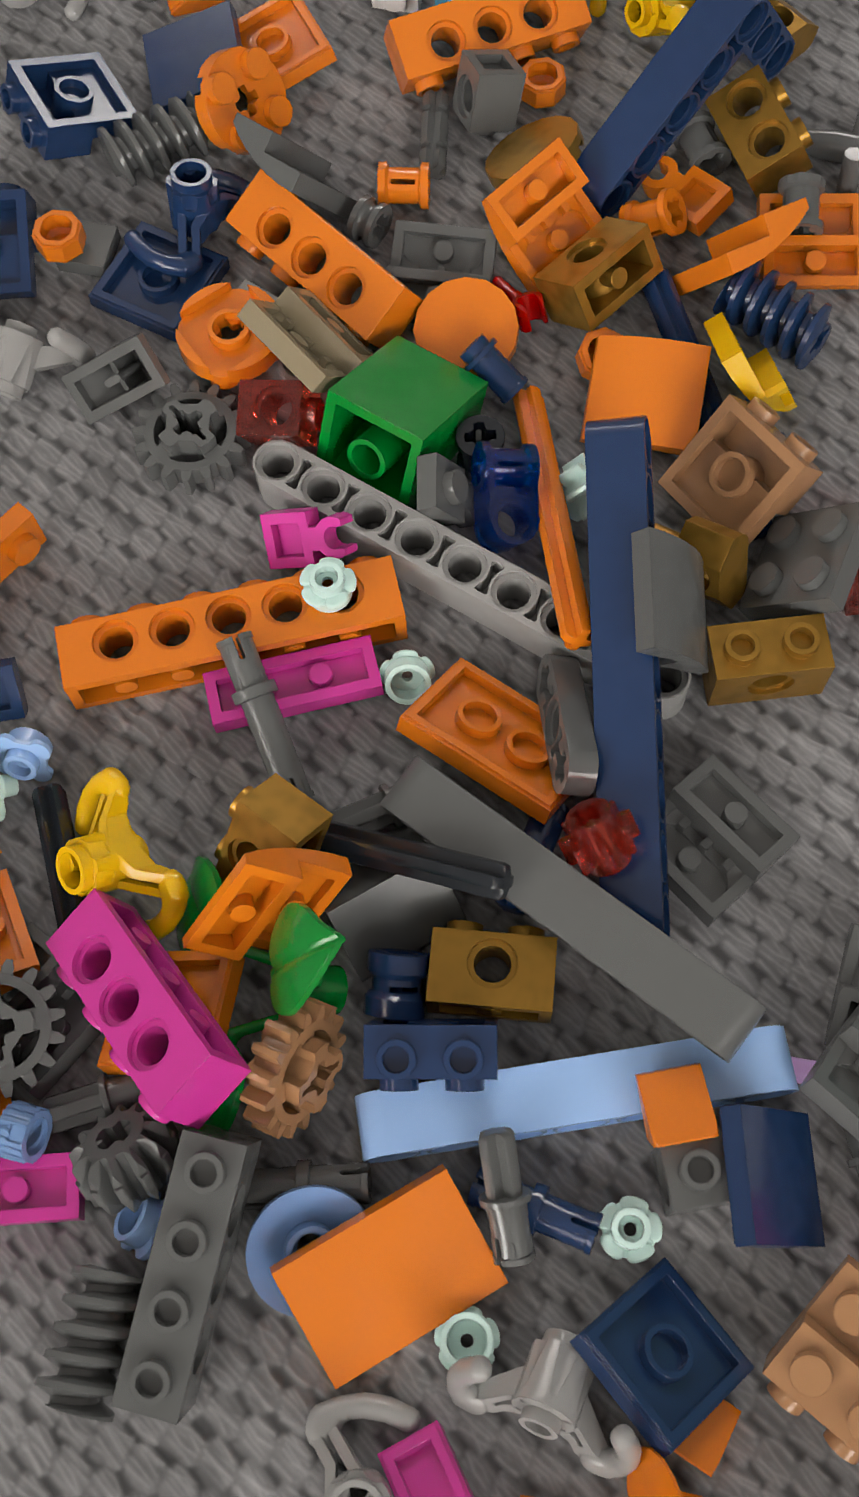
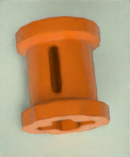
(404, 184)
(663, 214)

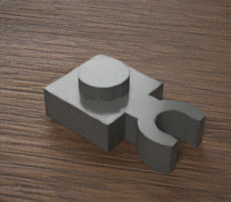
(444, 491)

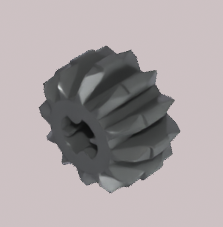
(124, 1159)

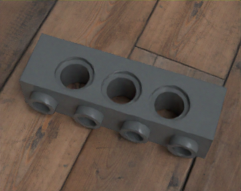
(186, 1273)

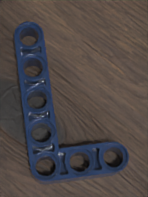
(675, 88)

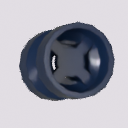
(396, 984)

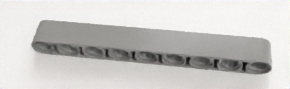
(434, 571)

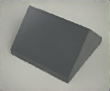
(389, 910)

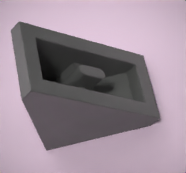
(116, 378)

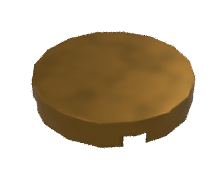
(527, 142)

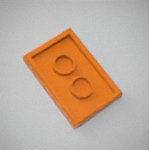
(487, 736)
(388, 1276)

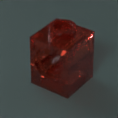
(259, 407)

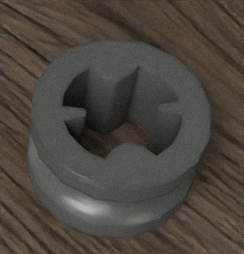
(369, 221)

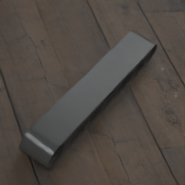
(580, 911)

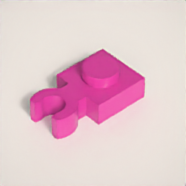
(300, 538)

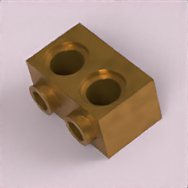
(756, 134)

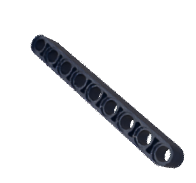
(625, 681)

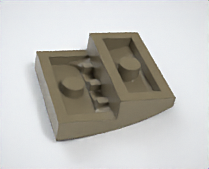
(305, 337)

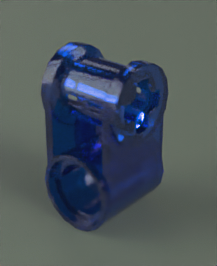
(505, 483)

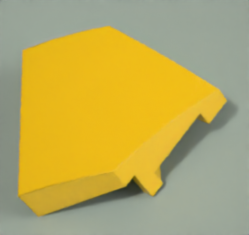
(754, 375)

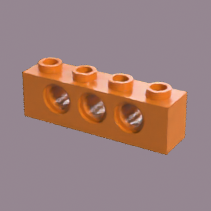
(456, 22)
(271, 210)

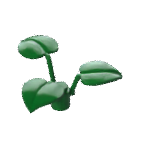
(300, 958)

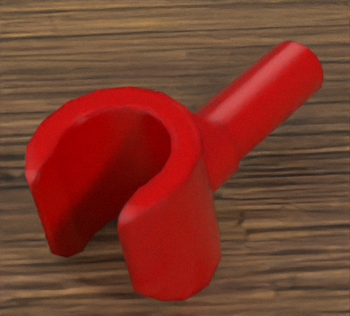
(527, 305)

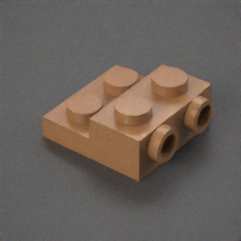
(742, 468)
(818, 1361)

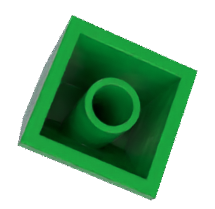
(392, 411)

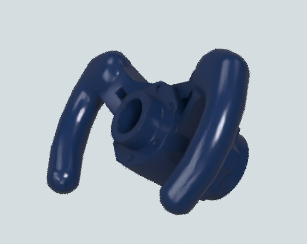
(197, 204)

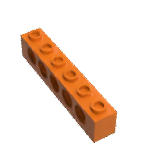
(152, 667)

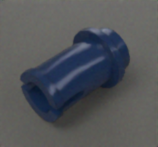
(493, 367)

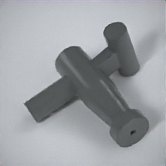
(839, 148)

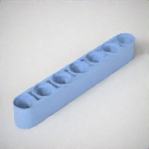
(563, 1095)

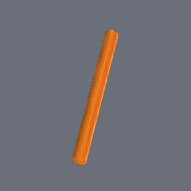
(555, 524)

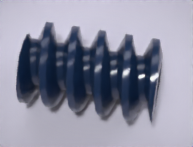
(775, 314)

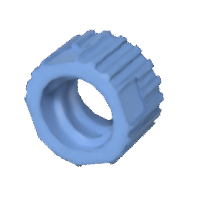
(24, 1131)

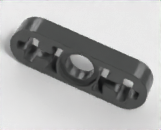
(567, 725)

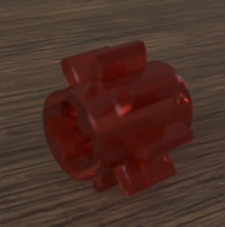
(599, 837)

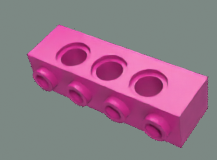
(146, 1011)

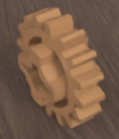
(293, 1069)

